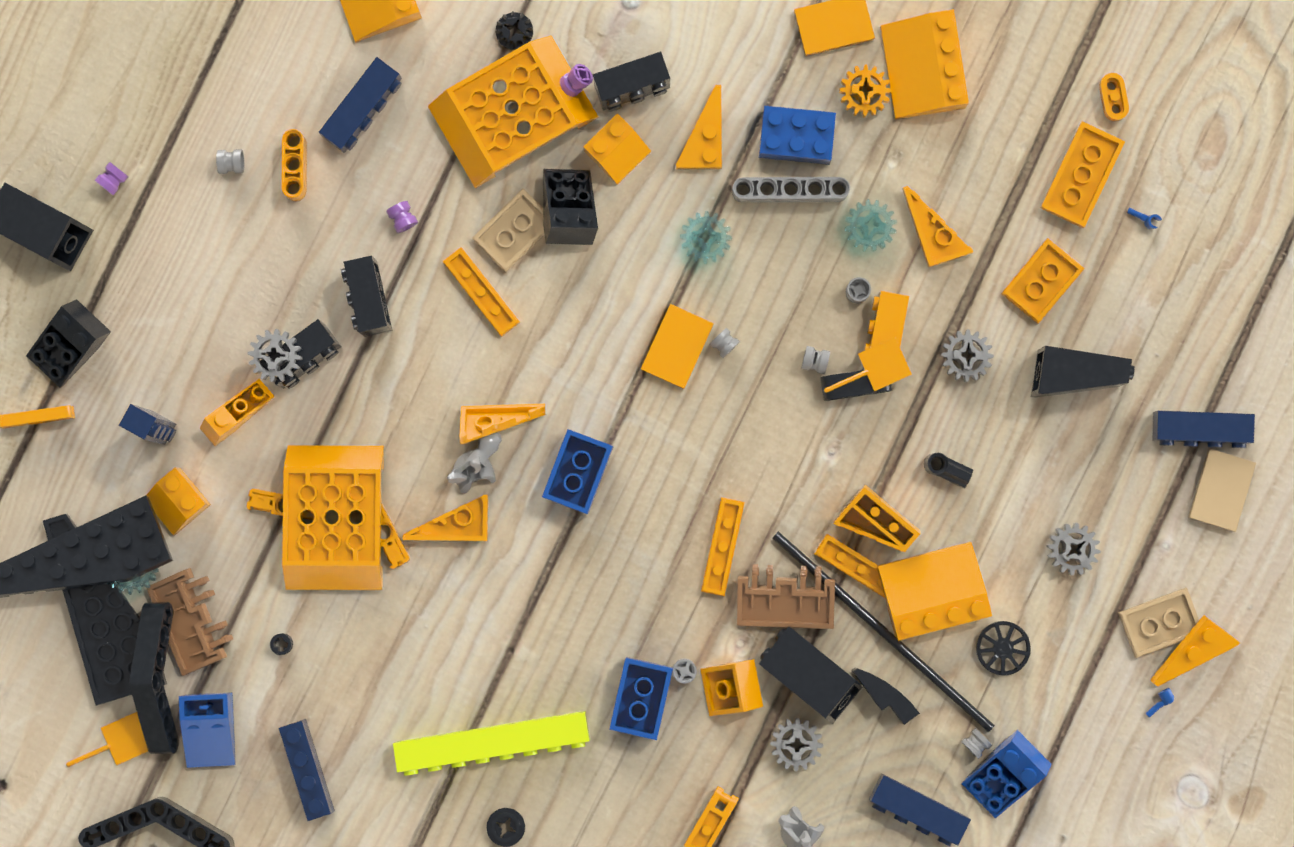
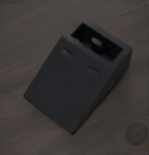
(568, 207)
(68, 342)

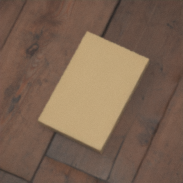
(512, 230)
(1222, 490)
(1159, 622)

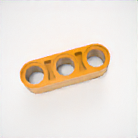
(297, 176)

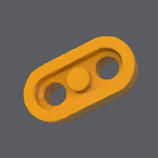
(1114, 97)

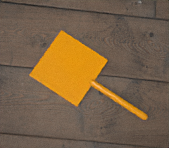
(882, 365)
(123, 739)

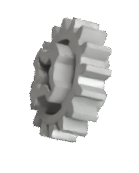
(275, 344)
(966, 368)
(1080, 557)
(796, 755)

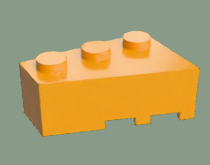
(876, 519)

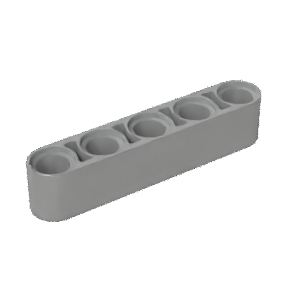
(801, 183)

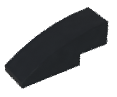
(886, 695)

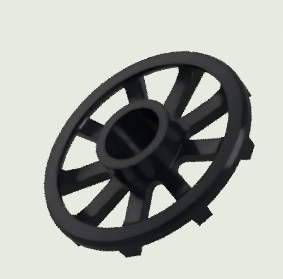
(1003, 648)

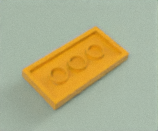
(1082, 174)

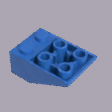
(207, 729)
(1007, 774)

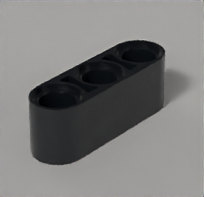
(853, 389)

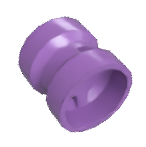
(575, 80)
(111, 178)
(403, 219)

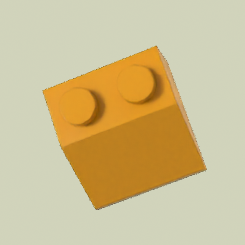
(616, 149)
(177, 500)
(731, 687)

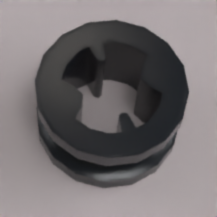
(276, 649)

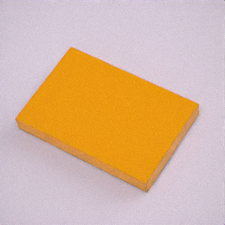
(833, 25)
(1042, 281)
(677, 346)

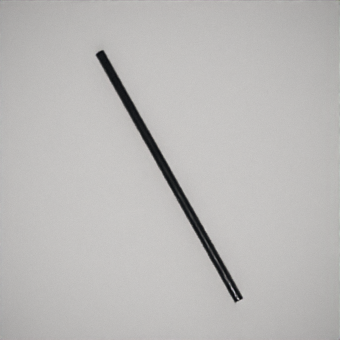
(887, 635)

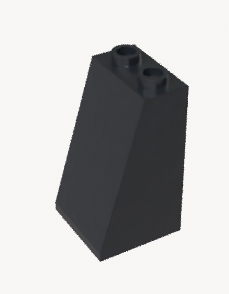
(41, 227)
(1075, 371)
(810, 674)

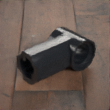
(950, 470)

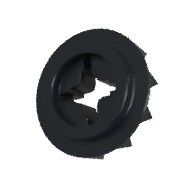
(517, 40)
(511, 837)

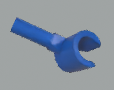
(1147, 219)
(1166, 698)

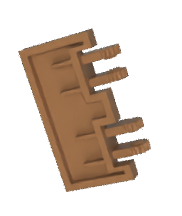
(785, 604)
(188, 637)

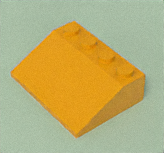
(374, 17)
(924, 64)
(934, 591)

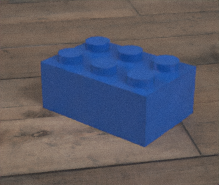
(797, 135)
(577, 471)
(641, 698)

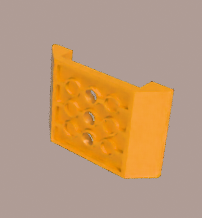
(487, 135)
(338, 553)

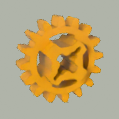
(855, 91)

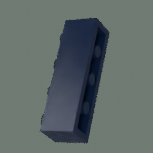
(360, 105)
(148, 425)
(1203, 428)
(306, 770)
(919, 809)

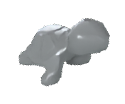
(475, 463)
(796, 831)

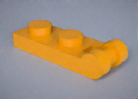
(711, 820)

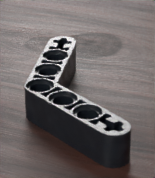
(147, 678)
(149, 817)

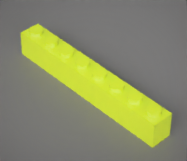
(491, 741)

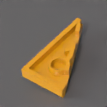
(705, 142)
(936, 238)
(489, 419)
(461, 524)
(1199, 646)

